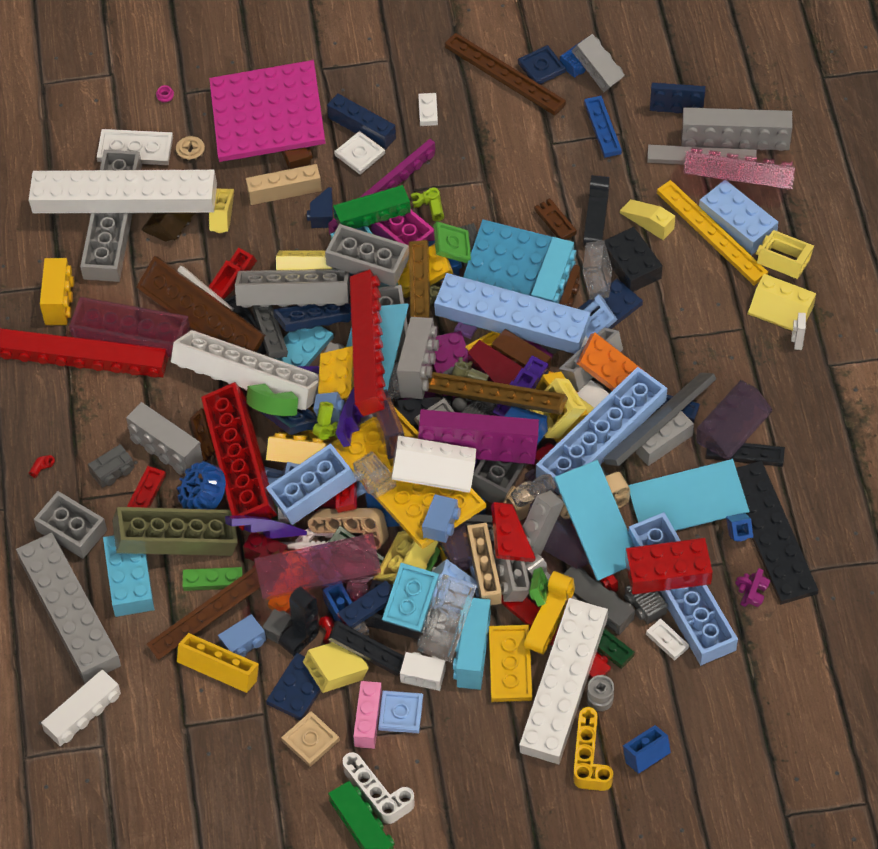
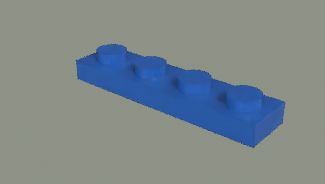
(602, 126)

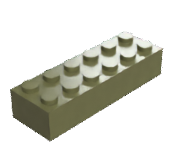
(173, 531)

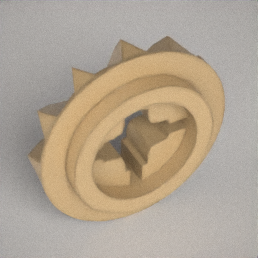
(185, 143)

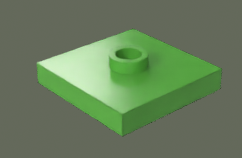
(452, 242)

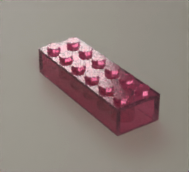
(739, 169)
(127, 324)
(318, 566)

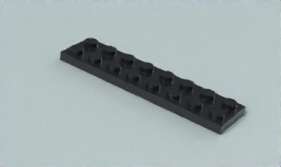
(775, 537)

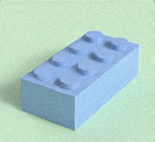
(738, 216)
(311, 484)

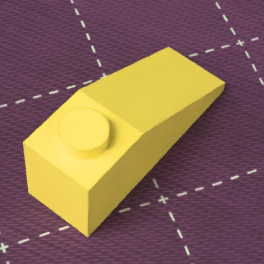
(650, 217)
(220, 219)

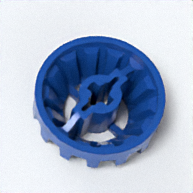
(208, 490)

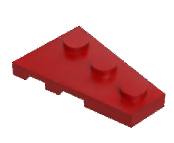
(509, 535)

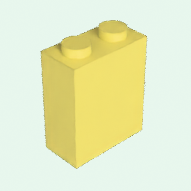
(334, 666)

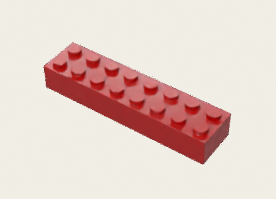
(238, 452)

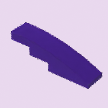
(527, 377)
(348, 421)
(269, 527)

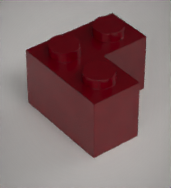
(260, 546)

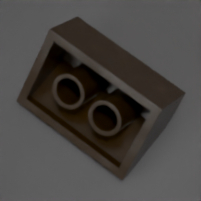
(167, 225)

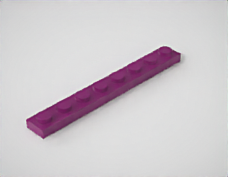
(399, 173)

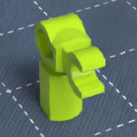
(430, 197)
(323, 428)

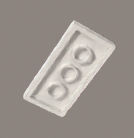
(153, 146)

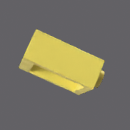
(787, 245)
(573, 405)

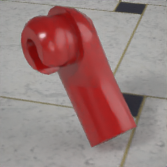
(40, 464)
(327, 623)

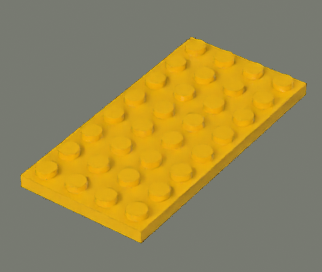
(407, 501)

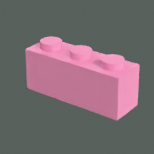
(367, 714)

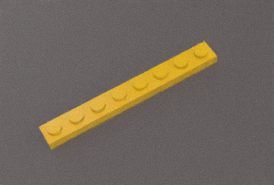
(712, 232)

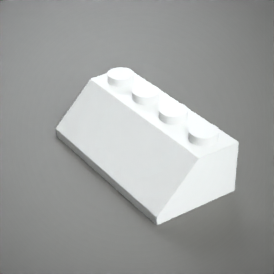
(433, 464)

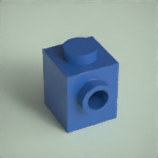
(739, 527)

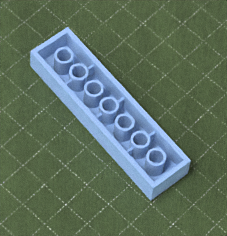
(519, 313)
(605, 425)
(691, 607)

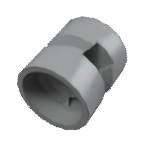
(600, 693)

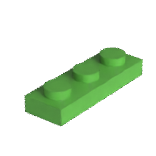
(210, 578)

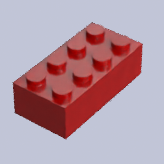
(668, 566)

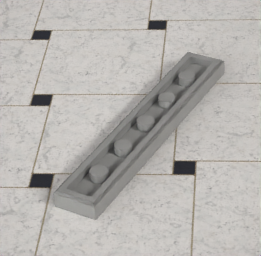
(677, 154)

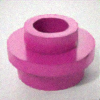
(164, 93)

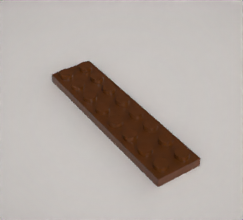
(204, 311)

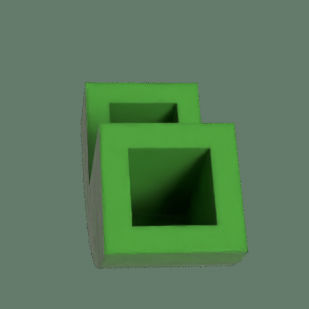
(264, 400)

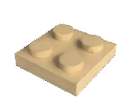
(310, 739)

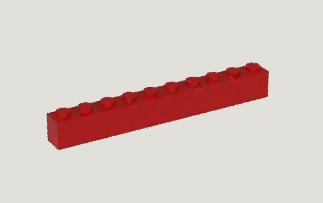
(367, 343)
(83, 353)

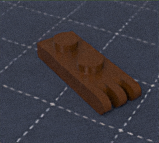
(555, 220)
(572, 287)
(202, 433)

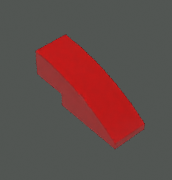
(225, 279)

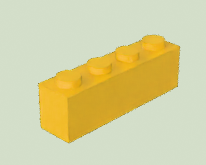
(217, 662)

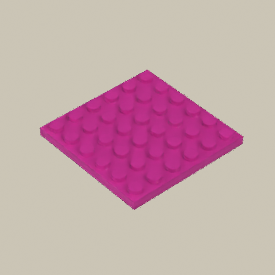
(267, 111)

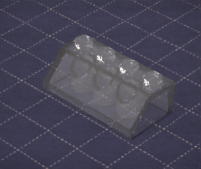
(446, 617)

